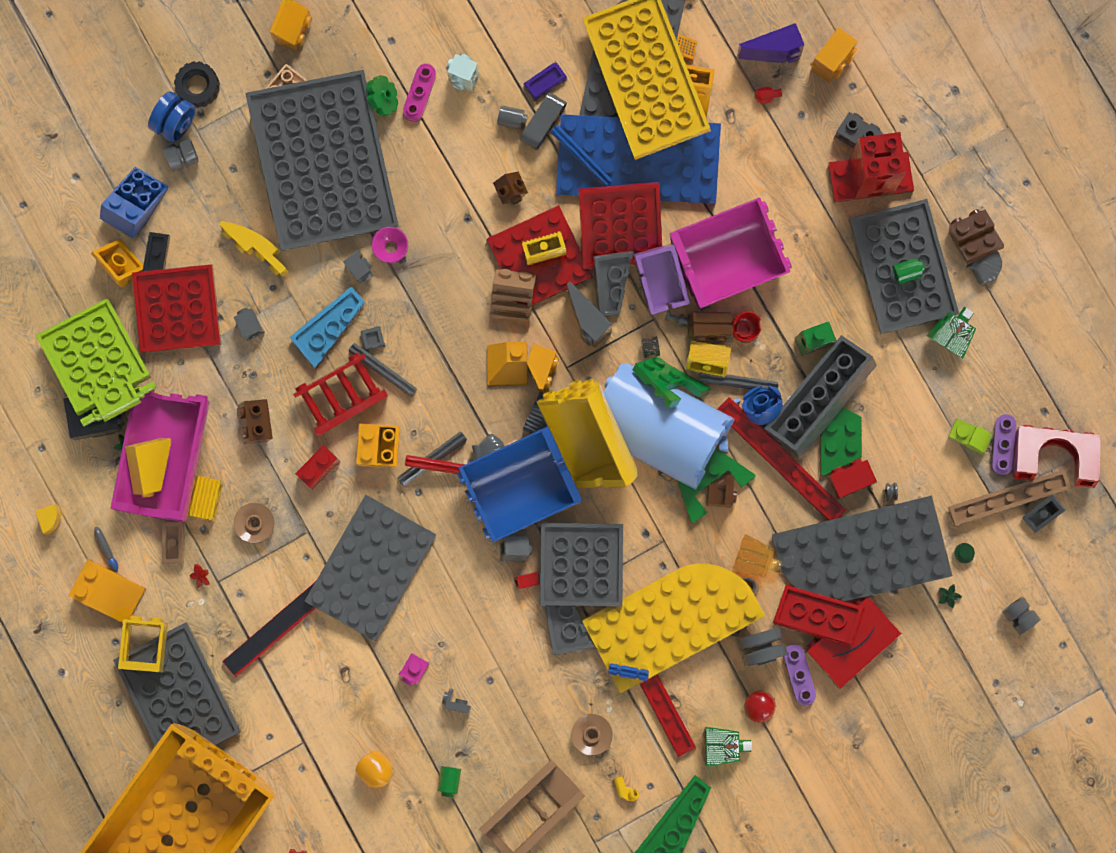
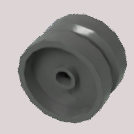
(763, 650)

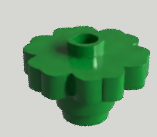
(382, 95)

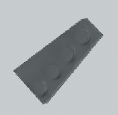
(566, 629)

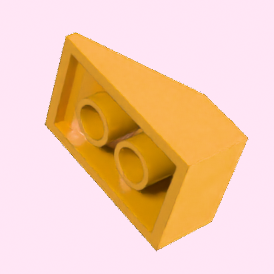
(106, 591)

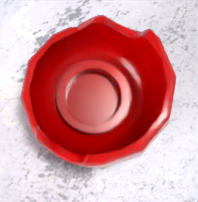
(746, 326)
(760, 706)

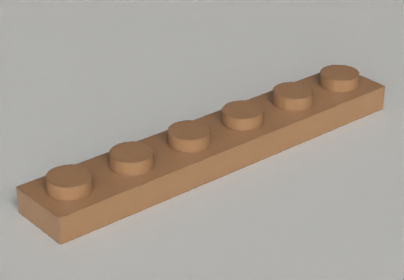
(1009, 497)

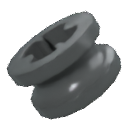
(891, 491)

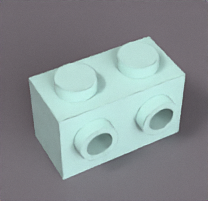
(462, 72)

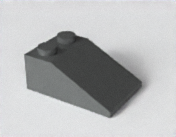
(591, 321)

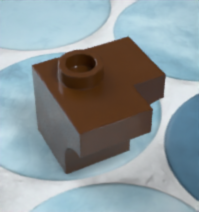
(722, 494)

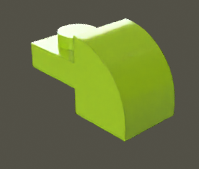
(972, 437)

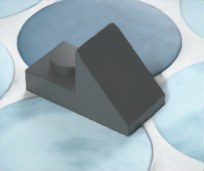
(1044, 513)

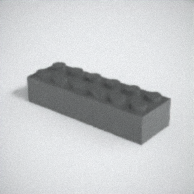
(821, 396)

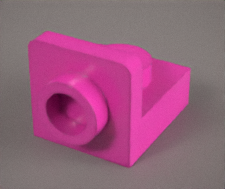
(413, 670)

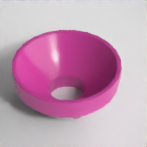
(386, 235)

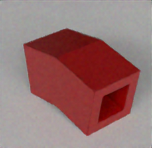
(526, 581)

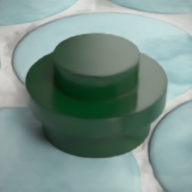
(964, 553)

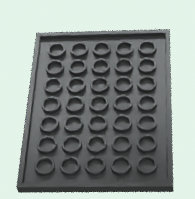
(321, 160)

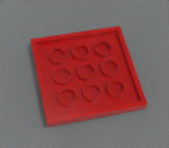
(619, 220)
(550, 274)
(176, 308)

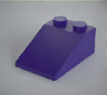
(775, 46)

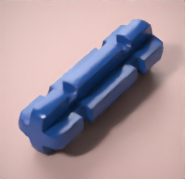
(628, 672)

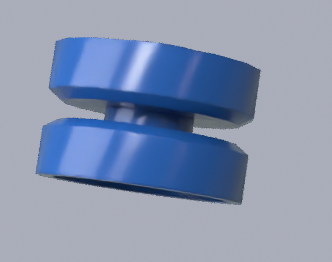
(171, 117)

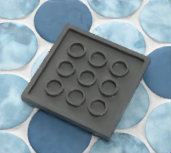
(581, 564)

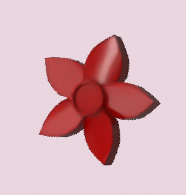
(199, 575)

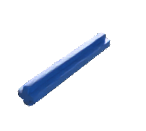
(581, 156)

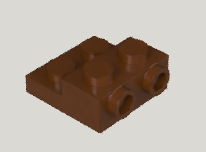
(975, 236)

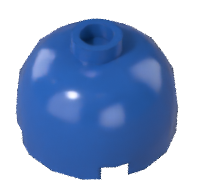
(762, 405)

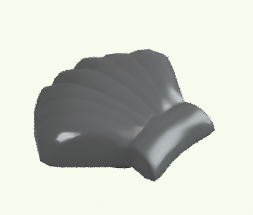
(986, 268)
(488, 445)

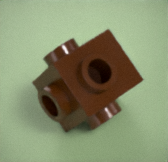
(510, 188)

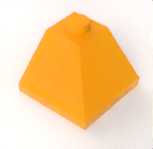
(507, 364)

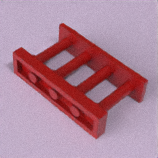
(357, 403)

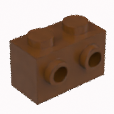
(254, 421)

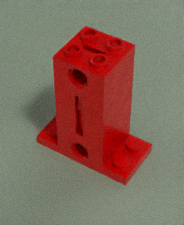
(873, 170)

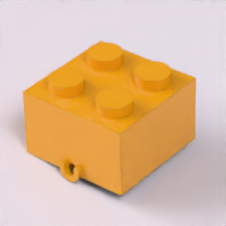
(834, 54)

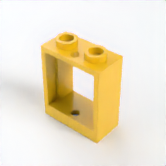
(125, 644)

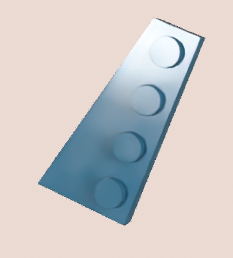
(326, 327)

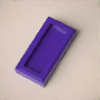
(545, 81)

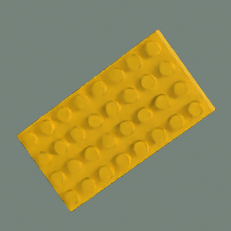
(646, 75)

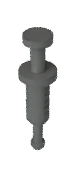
(680, 320)

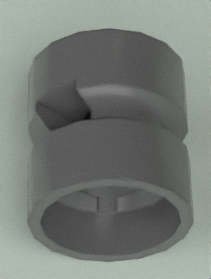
(181, 154)
(1021, 615)

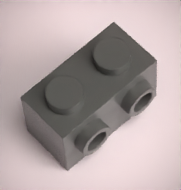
(855, 127)

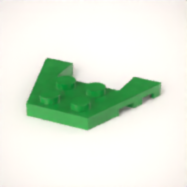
(666, 377)
(717, 465)

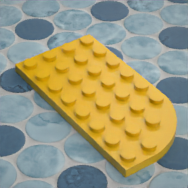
(672, 619)

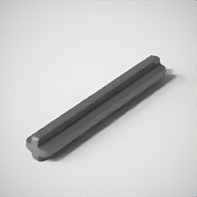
(384, 371)
(736, 381)
(437, 454)

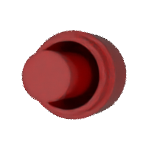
(766, 95)

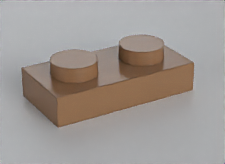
(172, 542)

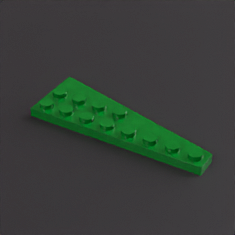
(677, 823)

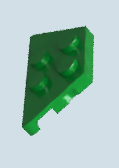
(841, 441)

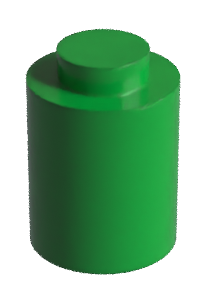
(908, 270)
(449, 781)

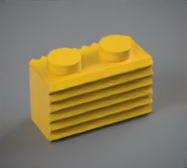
(544, 248)
(708, 358)
(205, 498)

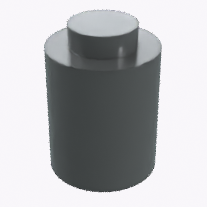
(512, 117)

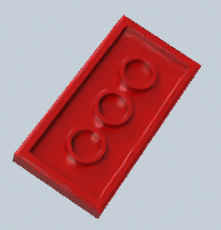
(818, 615)

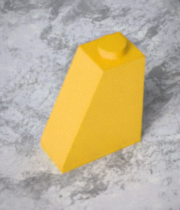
(148, 465)

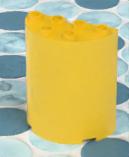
(588, 436)

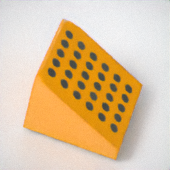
(687, 46)

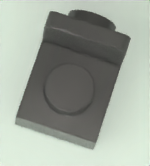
(459, 705)

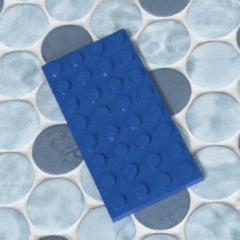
(683, 171)

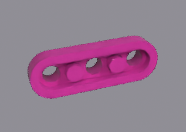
(416, 100)

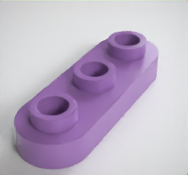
(1000, 453)
(806, 682)

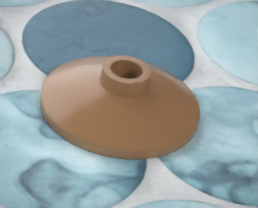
(245, 517)
(595, 723)

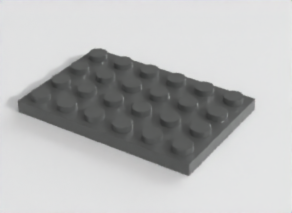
(893, 238)
(370, 567)
(181, 693)

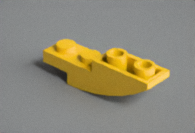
(249, 241)

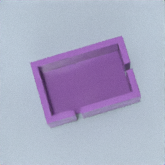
(661, 278)

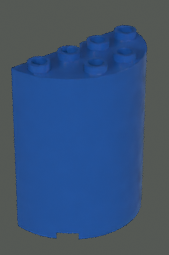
(519, 484)

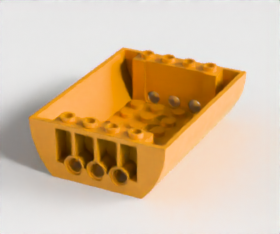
(158, 799)

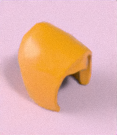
(374, 769)

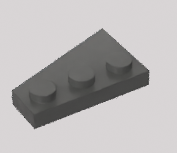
(610, 280)

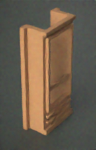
(557, 785)

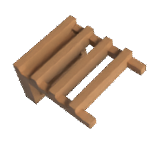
(515, 287)

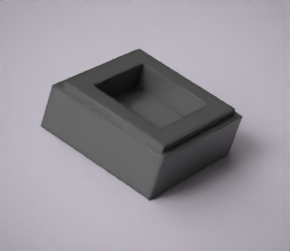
(373, 338)

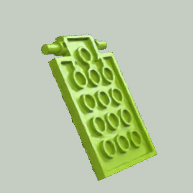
(96, 363)

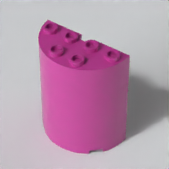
(729, 252)

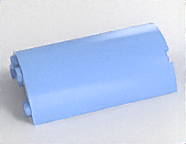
(666, 438)

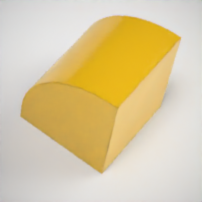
(49, 518)

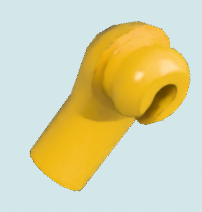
(625, 792)

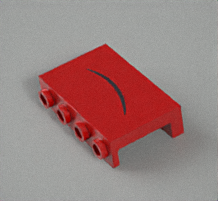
(844, 662)

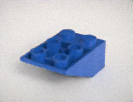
(132, 202)

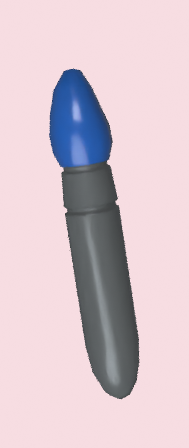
(112, 562)

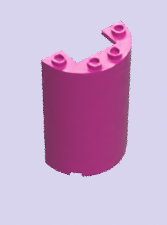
(185, 425)

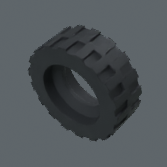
(190, 70)

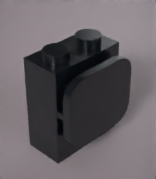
(94, 429)

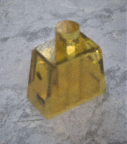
(755, 558)

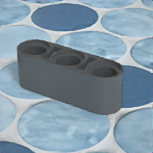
(543, 121)

